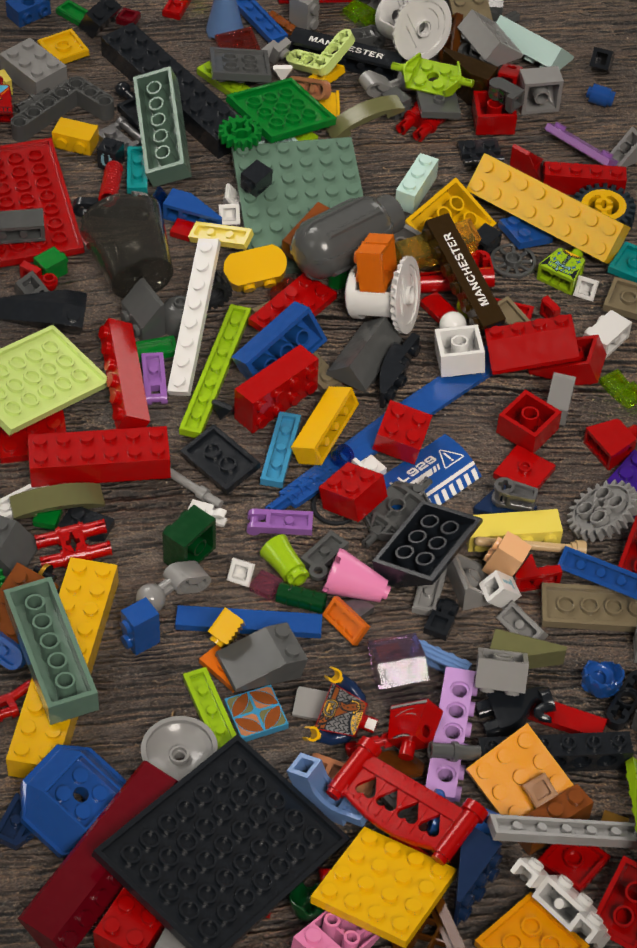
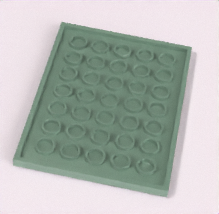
(301, 177)

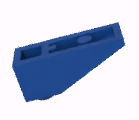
(188, 207)

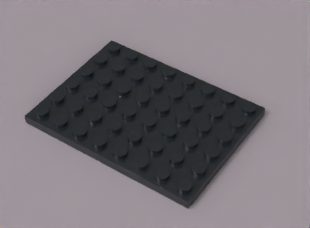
(221, 848)

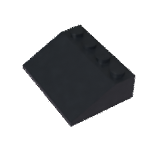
(424, 545)

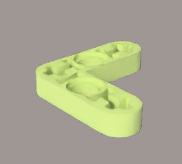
(326, 60)

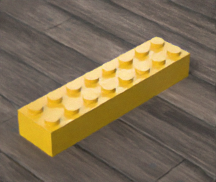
(548, 209)

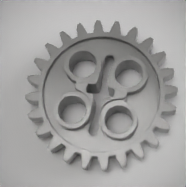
(603, 511)

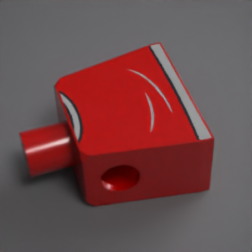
(413, 726)

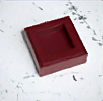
(127, 16)

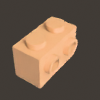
(506, 554)

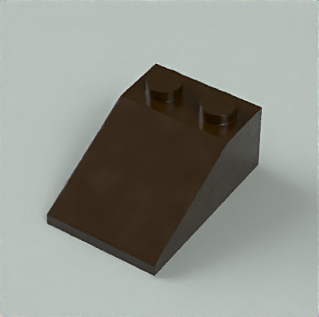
(471, 69)

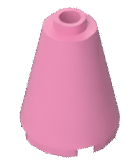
(355, 579)

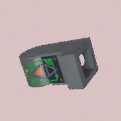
(506, 93)

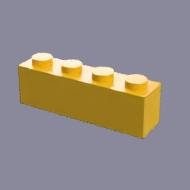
(325, 425)

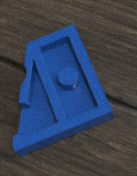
(523, 234)

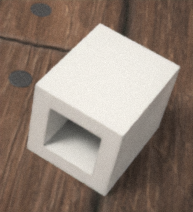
(499, 589)

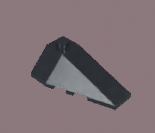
(59, 308)

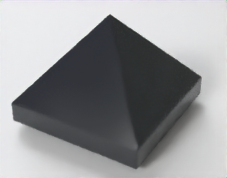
(222, 409)

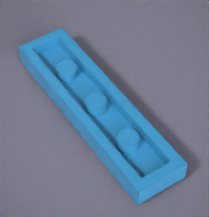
(280, 450)

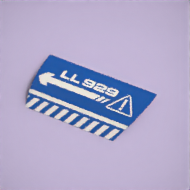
(444, 464)

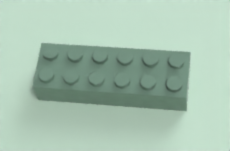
(162, 127)
(51, 650)

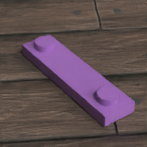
(559, 130)

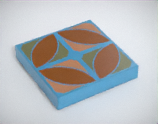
(256, 713)

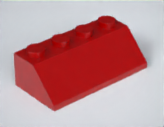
(573, 176)
(532, 344)

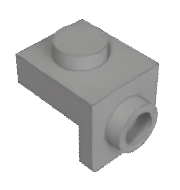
(277, 50)

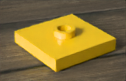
(65, 46)

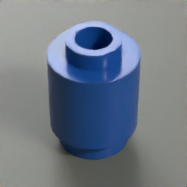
(600, 95)

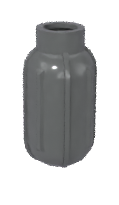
(328, 241)

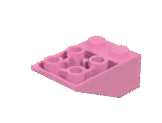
(333, 932)

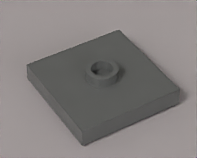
(438, 106)

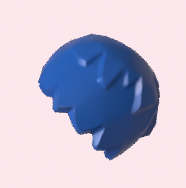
(602, 678)

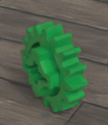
(241, 131)

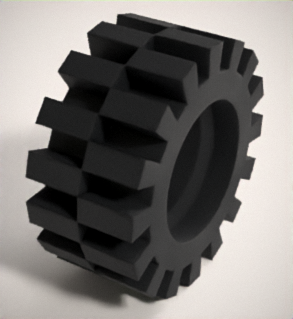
(222, 291)

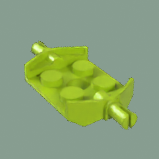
(419, 71)

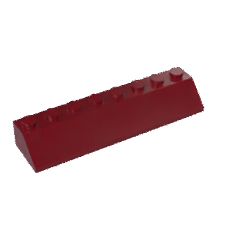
(81, 885)

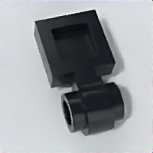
(442, 619)

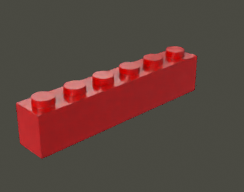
(123, 375)

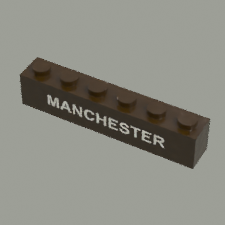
(462, 273)

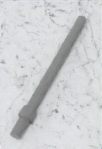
(200, 492)

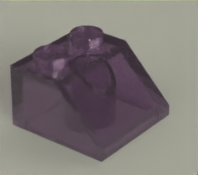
(398, 661)

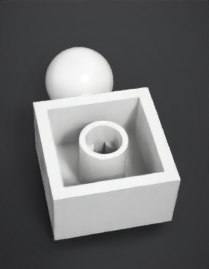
(458, 346)

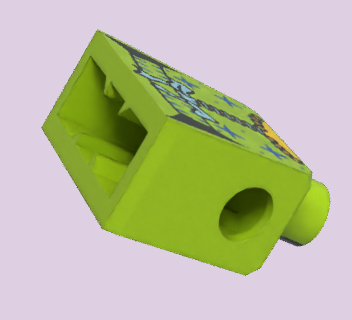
(562, 269)

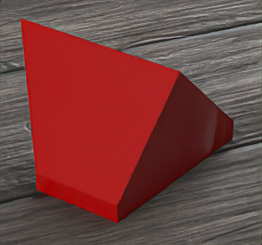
(526, 162)

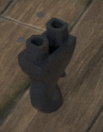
(512, 712)

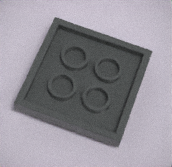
(240, 65)

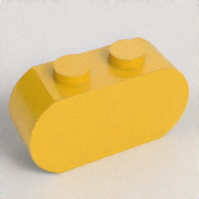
(255, 268)

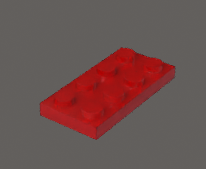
(302, 290)

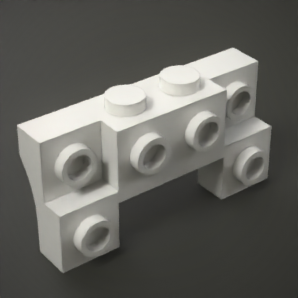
(563, 901)

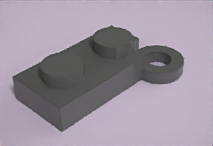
(323, 554)

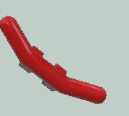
(9, 701)

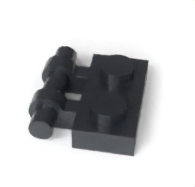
(473, 150)

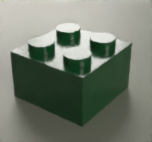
(189, 537)

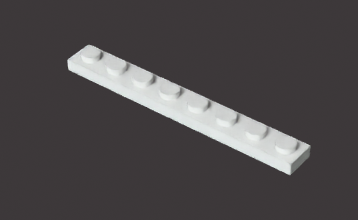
(194, 317)

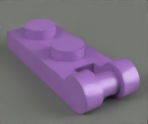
(154, 377)
(279, 522)

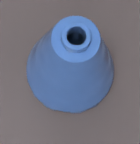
(223, 18)

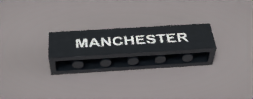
(357, 59)

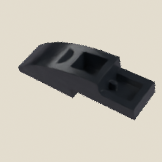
(394, 368)

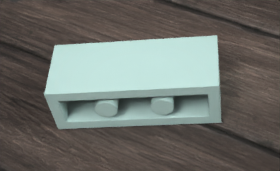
(417, 182)

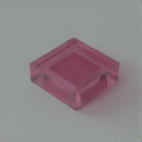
(265, 584)

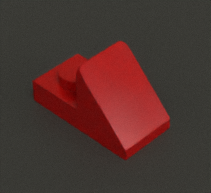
(531, 577)

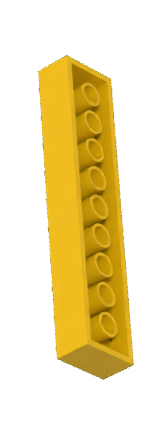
(87, 600)

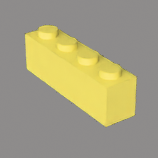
(528, 525)

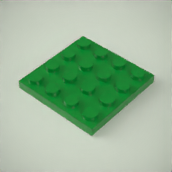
(281, 109)

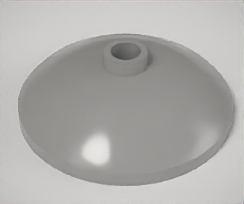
(175, 739)

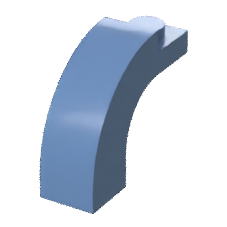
(311, 779)

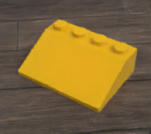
(453, 200)

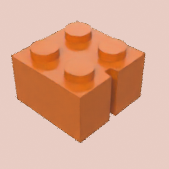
(376, 262)

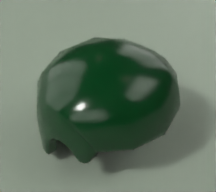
(301, 903)

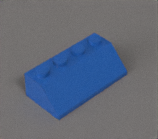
(288, 330)

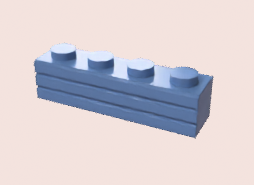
(439, 659)

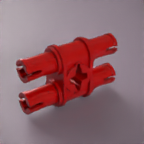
(424, 125)
(79, 533)

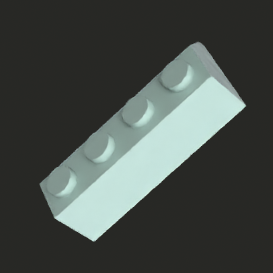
(534, 46)

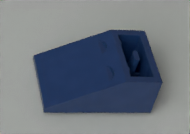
(476, 867)

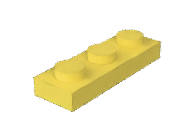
(228, 235)

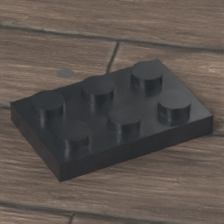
(220, 459)

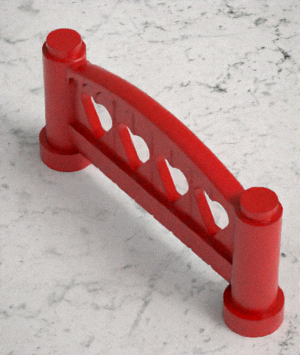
(455, 821)

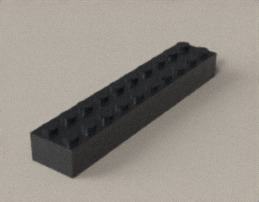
(138, 54)

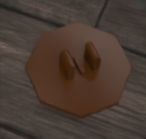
(410, 768)

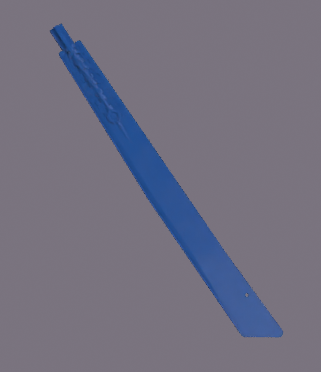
(427, 399)

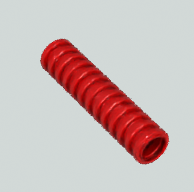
(111, 179)

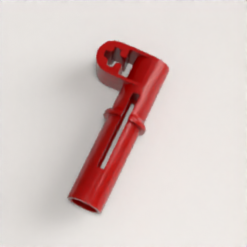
(435, 281)

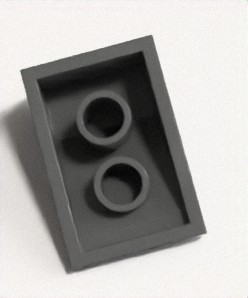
(263, 658)

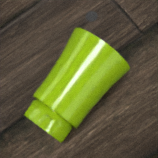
(284, 560)

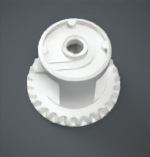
(411, 19)
(399, 301)

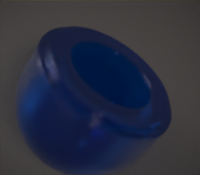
(336, 458)

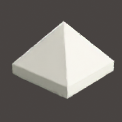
(282, 71)
(230, 195)
(230, 213)
(586, 288)
(241, 572)

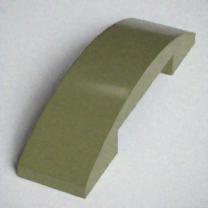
(363, 113)
(56, 497)

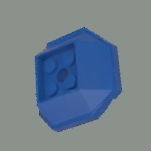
(48, 797)

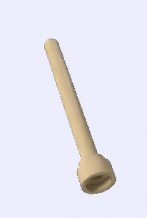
(579, 545)

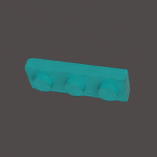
(136, 174)

